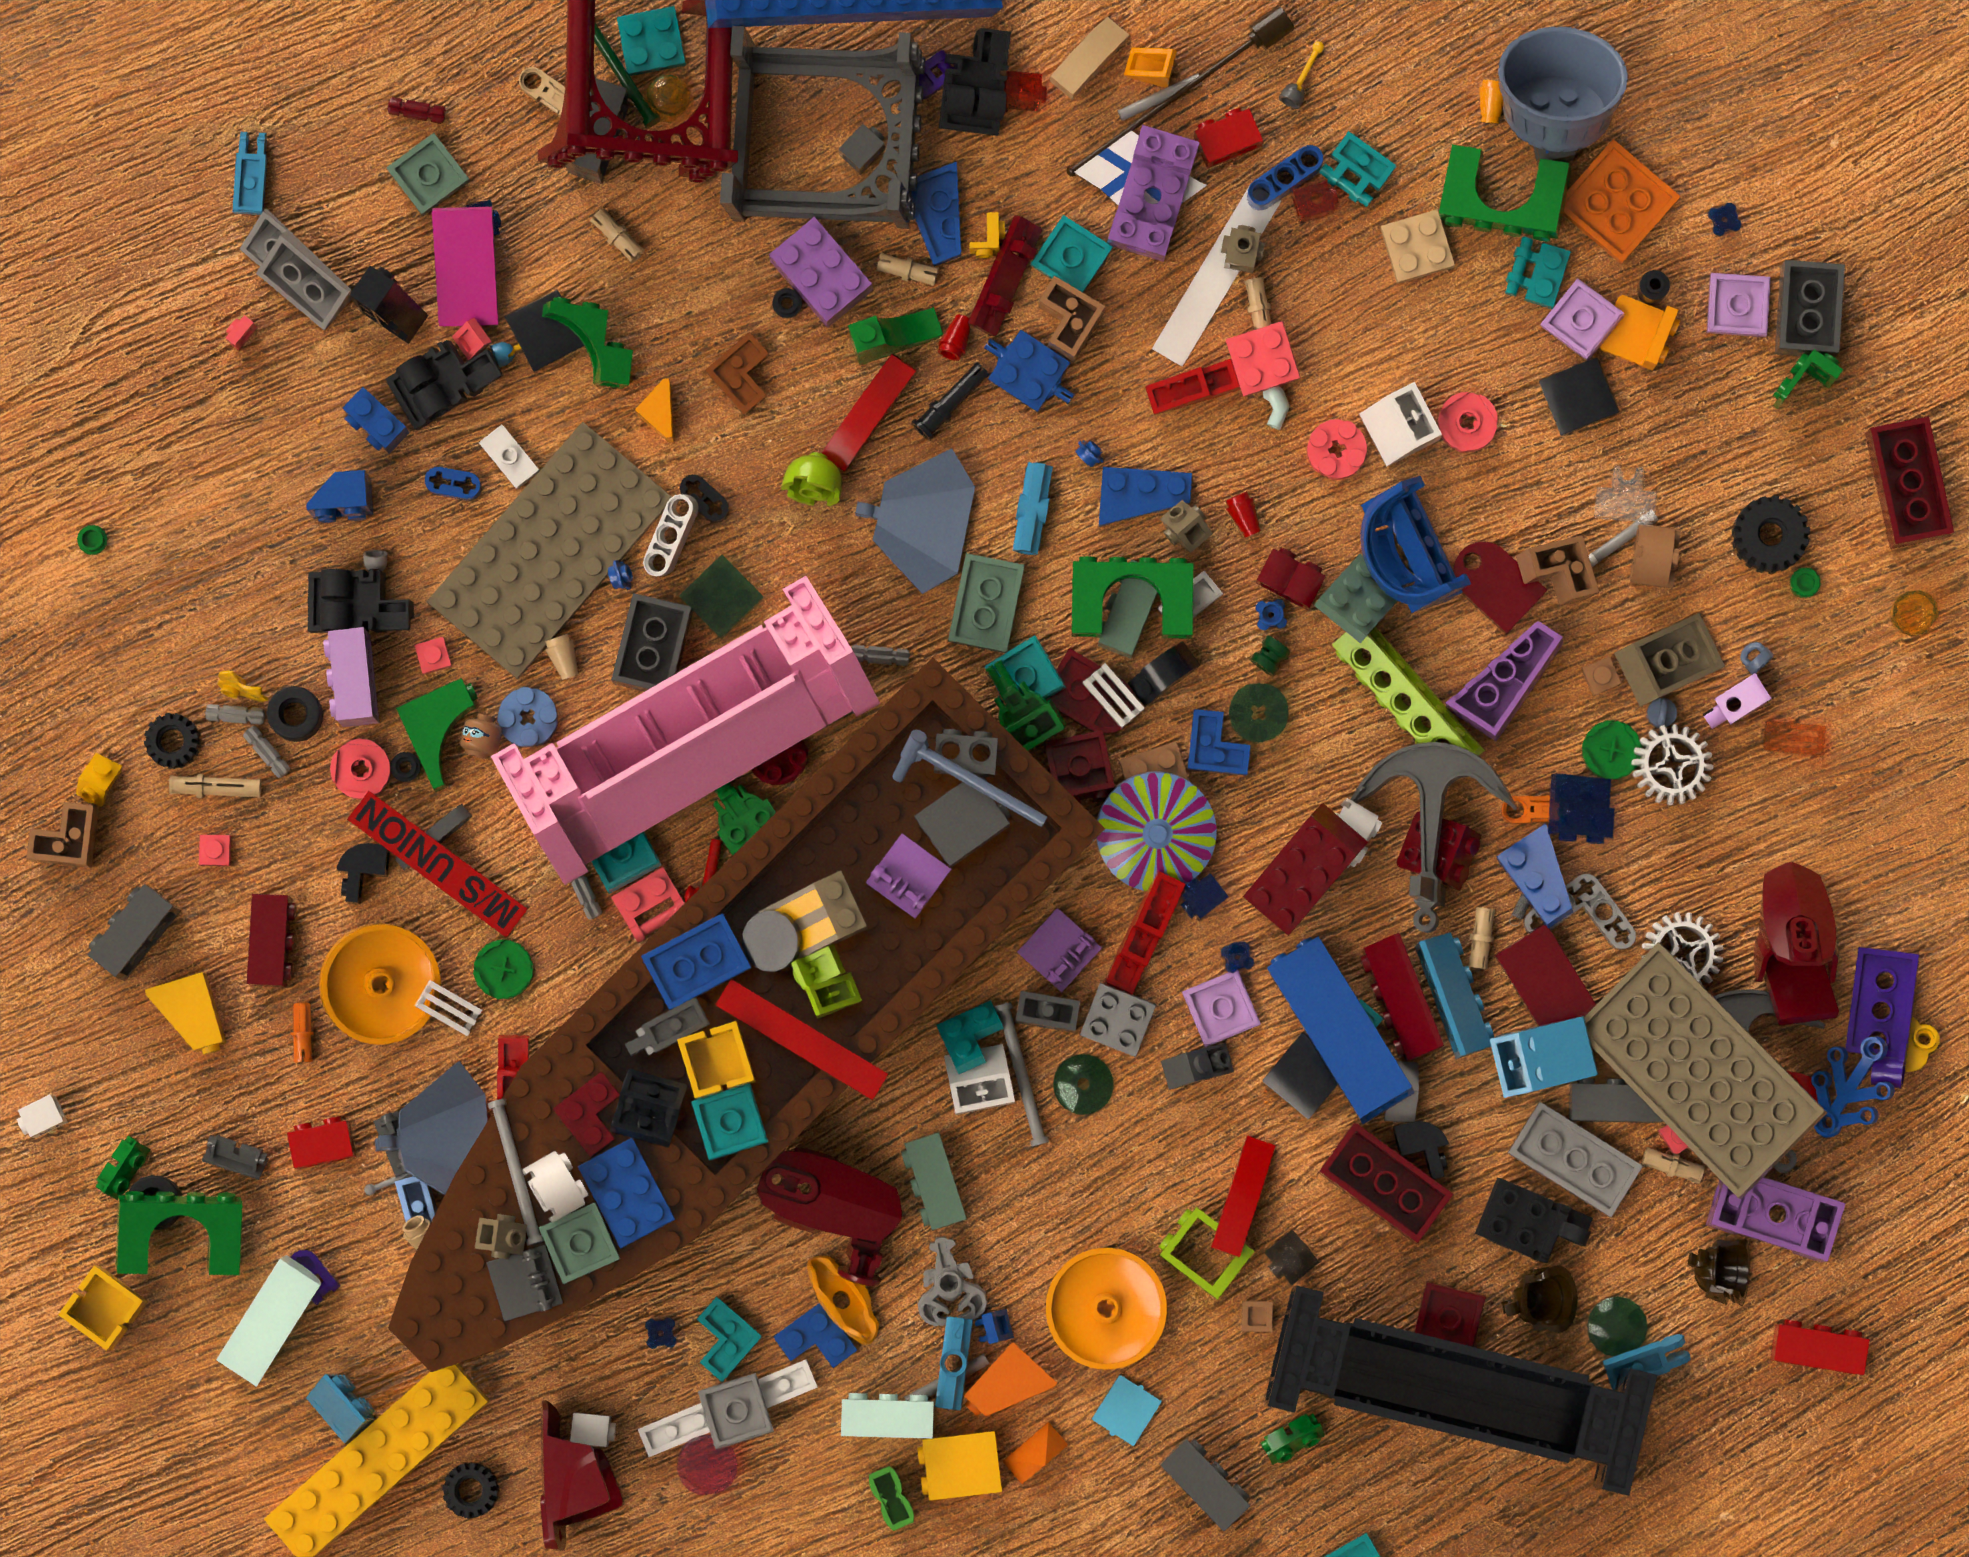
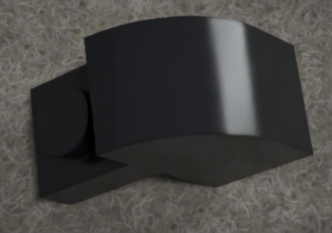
(1163, 673)
(359, 861)
(1424, 1137)

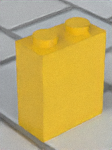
(960, 1465)

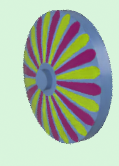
(1156, 826)

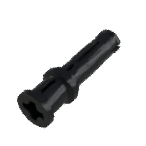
(941, 410)

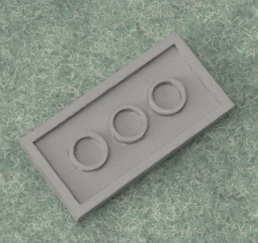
(1575, 1159)

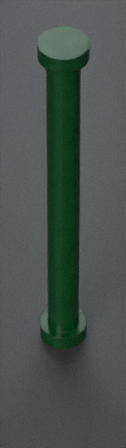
(624, 78)

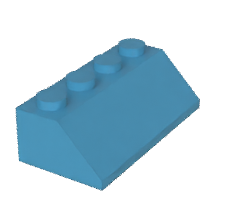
(1453, 994)

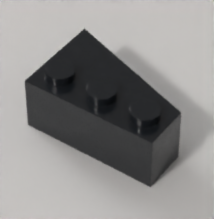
(388, 304)

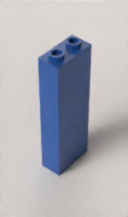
(1340, 1029)

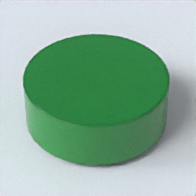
(1804, 583)

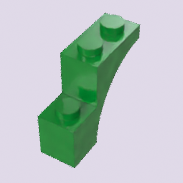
(610, 362)

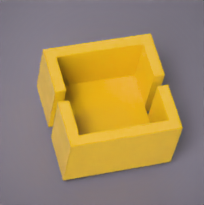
(716, 1060)
(103, 1308)

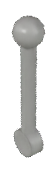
(370, 1189)

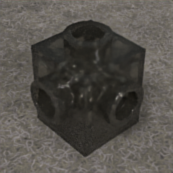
(1290, 1258)

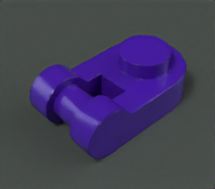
(928, 79)
(313, 1264)

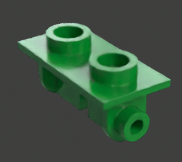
(131, 1157)
(1281, 1447)

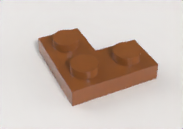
(732, 371)

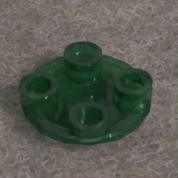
(1616, 1326)

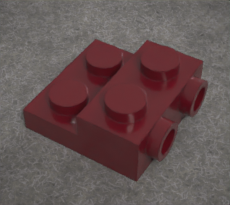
(1081, 765)

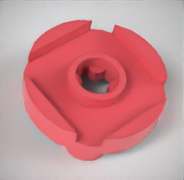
(1470, 405)
(1328, 464)
(349, 756)

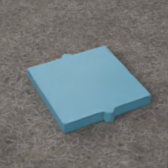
(1126, 1410)

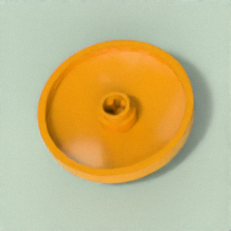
(375, 982)
(1106, 1308)

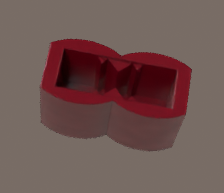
(1291, 578)

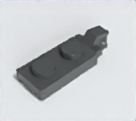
(669, 1027)

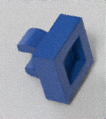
(996, 1326)

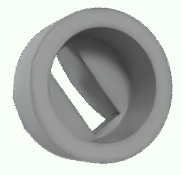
(375, 559)

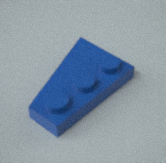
(939, 213)
(1139, 492)

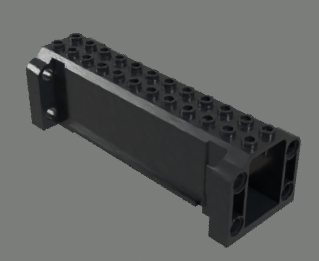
(1461, 1390)

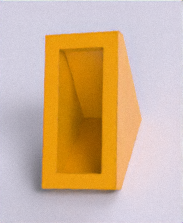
(1151, 65)
(657, 410)

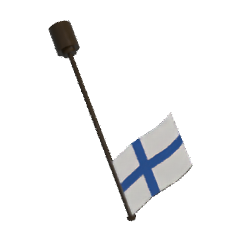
(1110, 163)

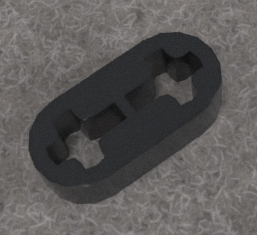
(709, 493)

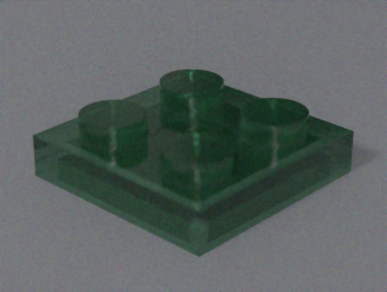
(721, 596)

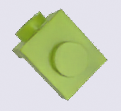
(817, 967)

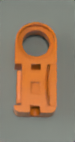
(1534, 808)

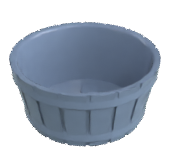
(1560, 87)

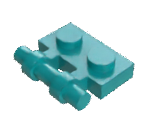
(1363, 162)
(1546, 276)

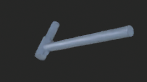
(917, 749)

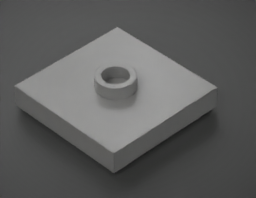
(735, 1411)

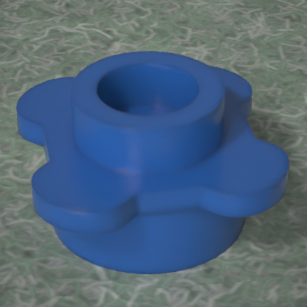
(1089, 453)
(620, 575)
(1275, 607)

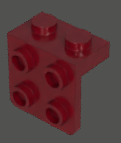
(1455, 853)

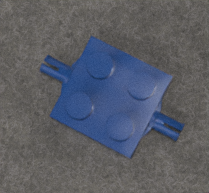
(1029, 371)

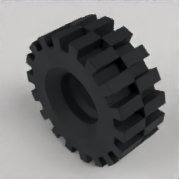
(1748, 539)

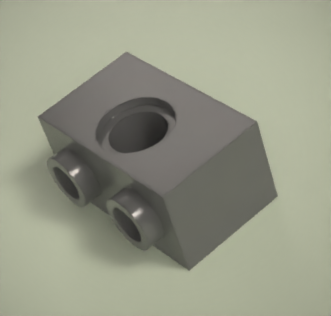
(1047, 1011)

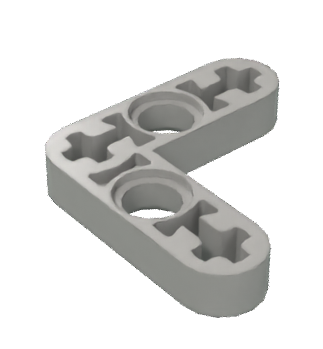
(1589, 904)

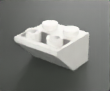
(1400, 424)
(981, 1086)

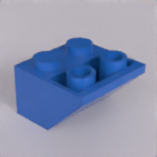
(343, 496)

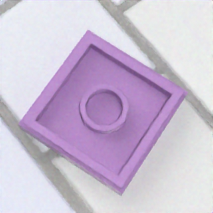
(1738, 304)
(1582, 319)
(1221, 1008)

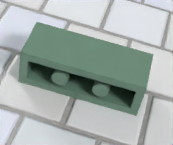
(1127, 616)
(933, 1182)

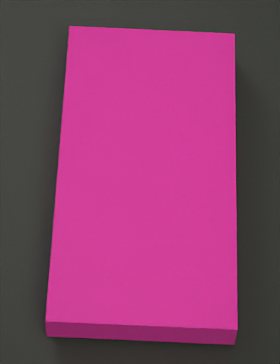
(465, 265)

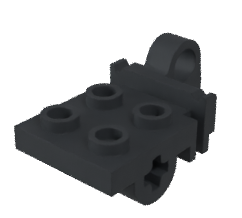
(975, 89)
(436, 382)
(354, 600)
(1530, 1221)

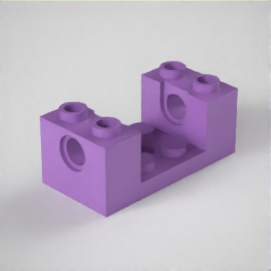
(1159, 163)
(1808, 1224)

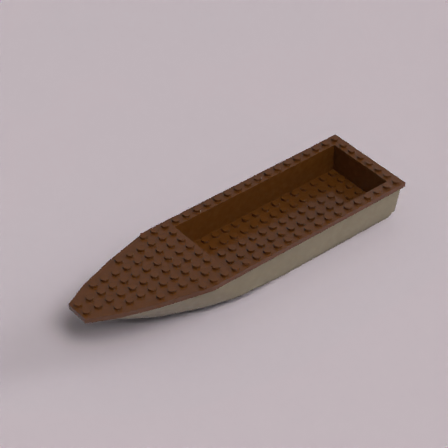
(899, 964)

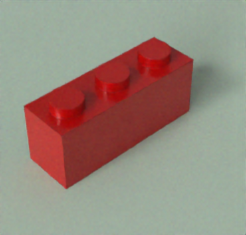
(1820, 1348)

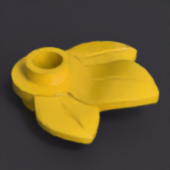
(235, 686)
(1917, 1052)

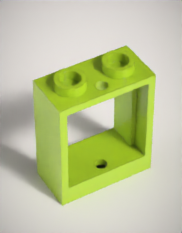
(1227, 1275)

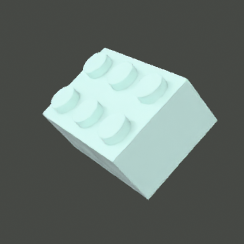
(887, 1416)

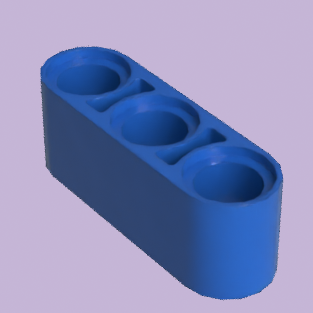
(1292, 165)

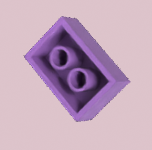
(821, 272)

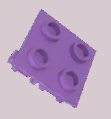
(908, 875)
(1059, 950)

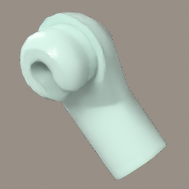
(1279, 404)

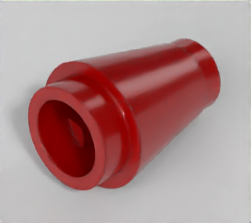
(955, 339)
(1244, 514)

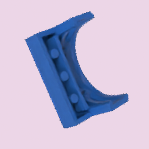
(1406, 517)

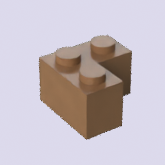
(1077, 314)
(1565, 564)
(73, 843)

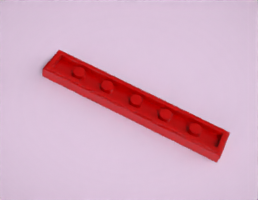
(802, 1039)

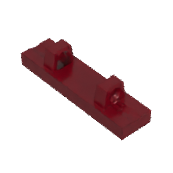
(1005, 276)

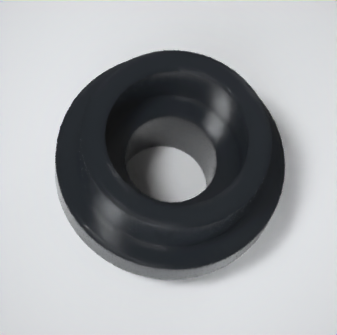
(783, 294)
(397, 762)

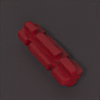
(416, 110)

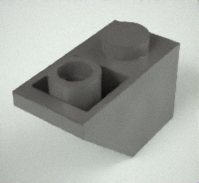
(1197, 1066)

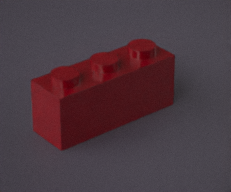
(270, 940)

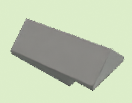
(295, 271)

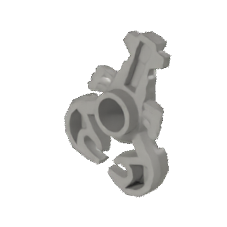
(949, 1285)

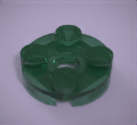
(1258, 695)

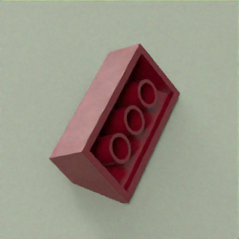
(1402, 998)

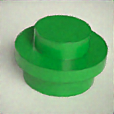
(92, 540)

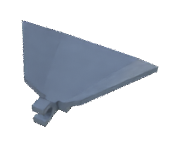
(924, 519)
(439, 1128)

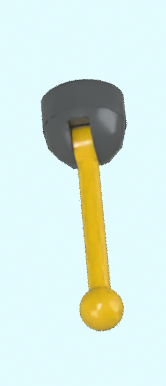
(1294, 94)

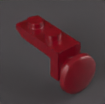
(864, 1260)

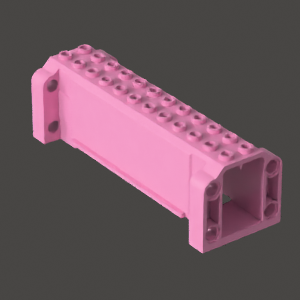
(688, 734)

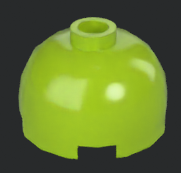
(813, 479)

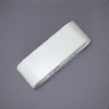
(681, 524)

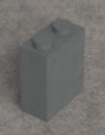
(962, 822)

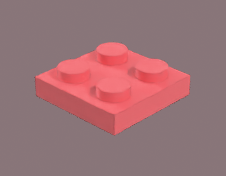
(1263, 358)

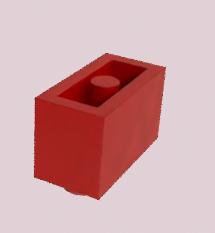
(1227, 137)
(322, 1143)

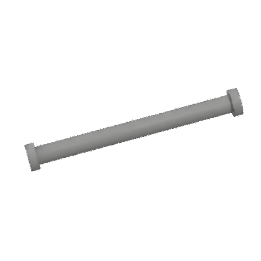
(1021, 1074)
(516, 1171)

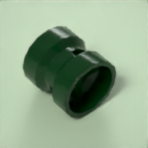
(1270, 655)

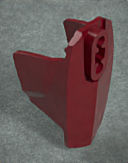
(1790, 906)
(838, 1197)
(574, 1481)

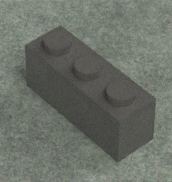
(1608, 1103)

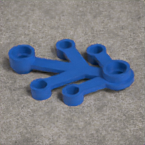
(1848, 1090)

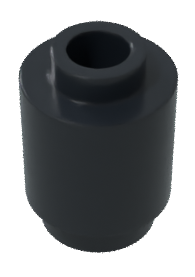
(1649, 295)

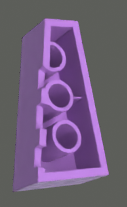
(1502, 687)

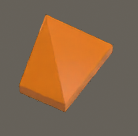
(1035, 1453)

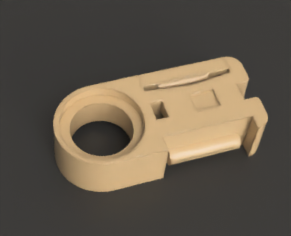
(549, 91)

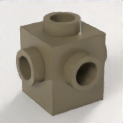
(1239, 258)
(1186, 526)
(501, 1236)

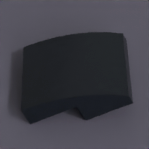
(541, 337)
(1579, 396)
(1301, 1077)
(648, 1108)

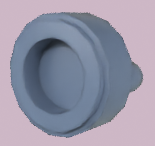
(1759, 661)
(1661, 712)

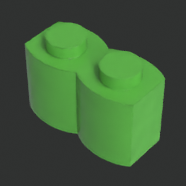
(894, 1505)

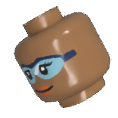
(481, 736)

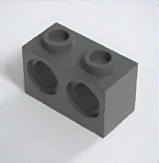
(967, 745)

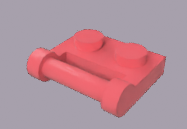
(645, 896)

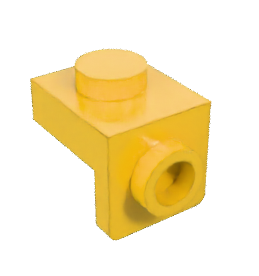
(995, 231)
(97, 779)

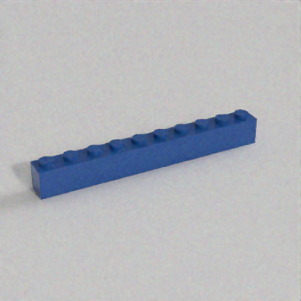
(799, 12)

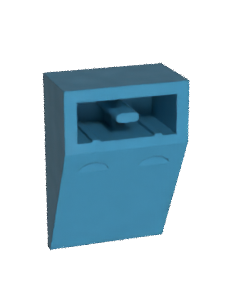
(1543, 1056)
(340, 1406)

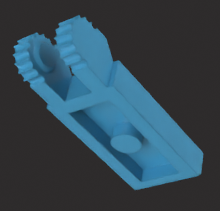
(250, 176)
(1648, 1358)

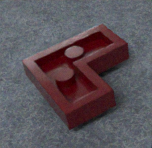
(581, 1110)

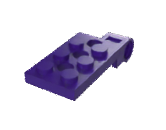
(1900, 1000)

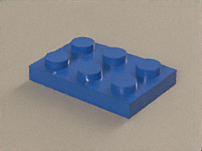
(696, 961)
(626, 1193)

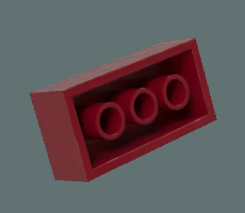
(1909, 482)
(1305, 869)
(1385, 1183)

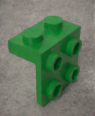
(1820, 367)

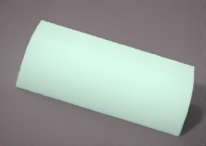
(269, 1320)

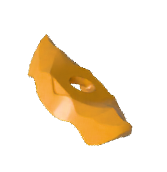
(858, 1317)

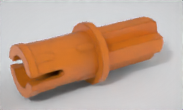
(302, 1032)

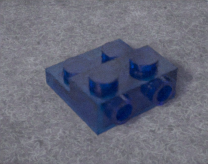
(1580, 808)

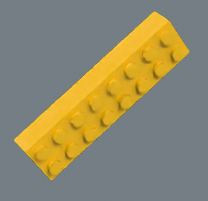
(376, 1461)

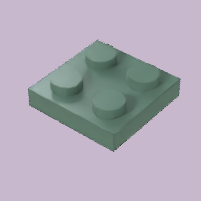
(428, 174)
(579, 1243)

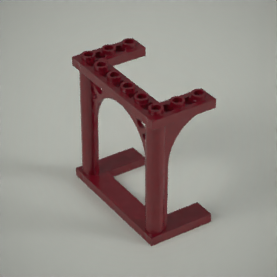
(576, 131)

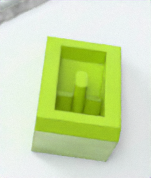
(833, 995)

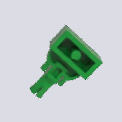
(1025, 715)
(741, 817)

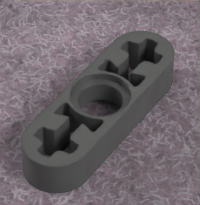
(444, 828)

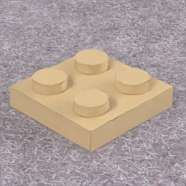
(1417, 246)

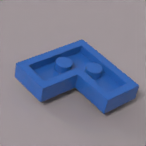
(1207, 750)
(817, 1329)

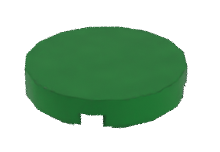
(1610, 749)
(503, 969)

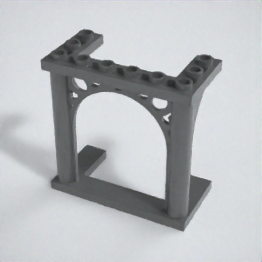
(896, 63)

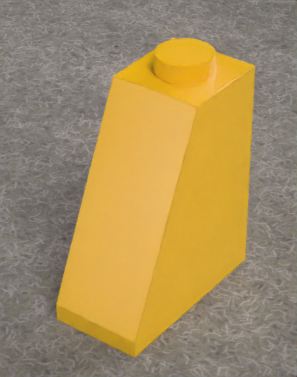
(191, 1011)

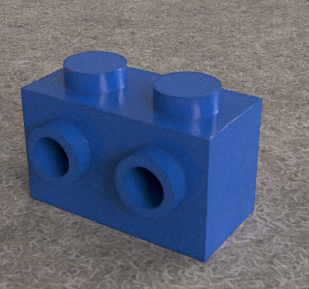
(377, 421)

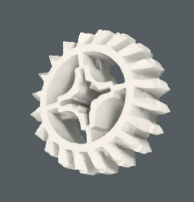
(1669, 751)
(1675, 940)

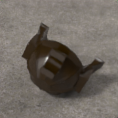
(1723, 1270)
(1545, 1299)

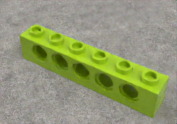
(1405, 681)

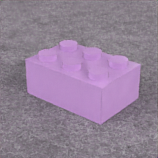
(351, 677)

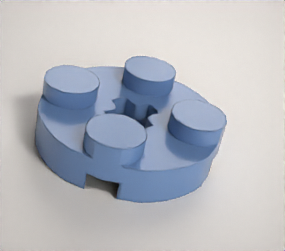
(530, 734)

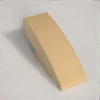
(1089, 58)

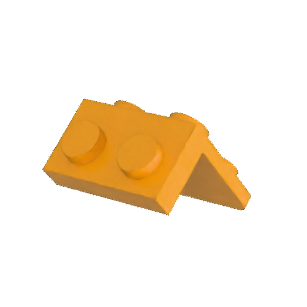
(1641, 333)

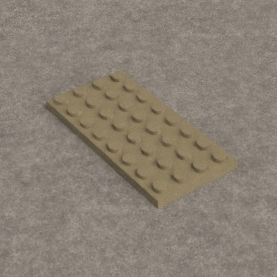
(549, 550)
(1701, 1071)

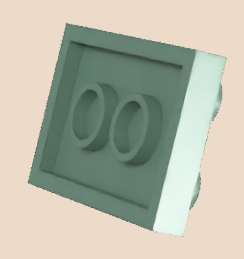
(1355, 601)
(986, 603)

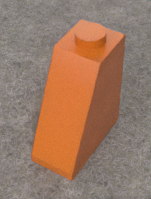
(1007, 1382)

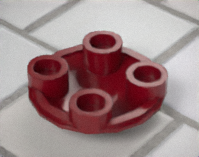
(783, 766)

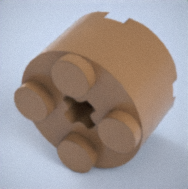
(1655, 556)

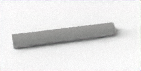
(1154, 99)
(931, 1388)

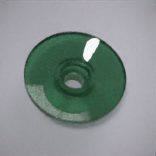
(1079, 1100)

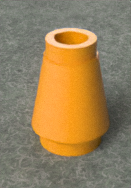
(1490, 101)

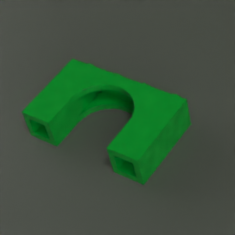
(1537, 217)
(1170, 580)
(141, 1214)

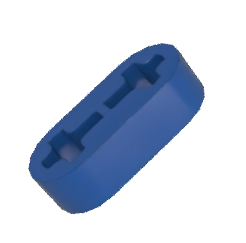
(451, 490)

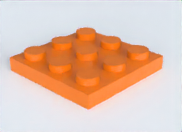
(1618, 201)

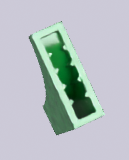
(881, 337)
(431, 721)

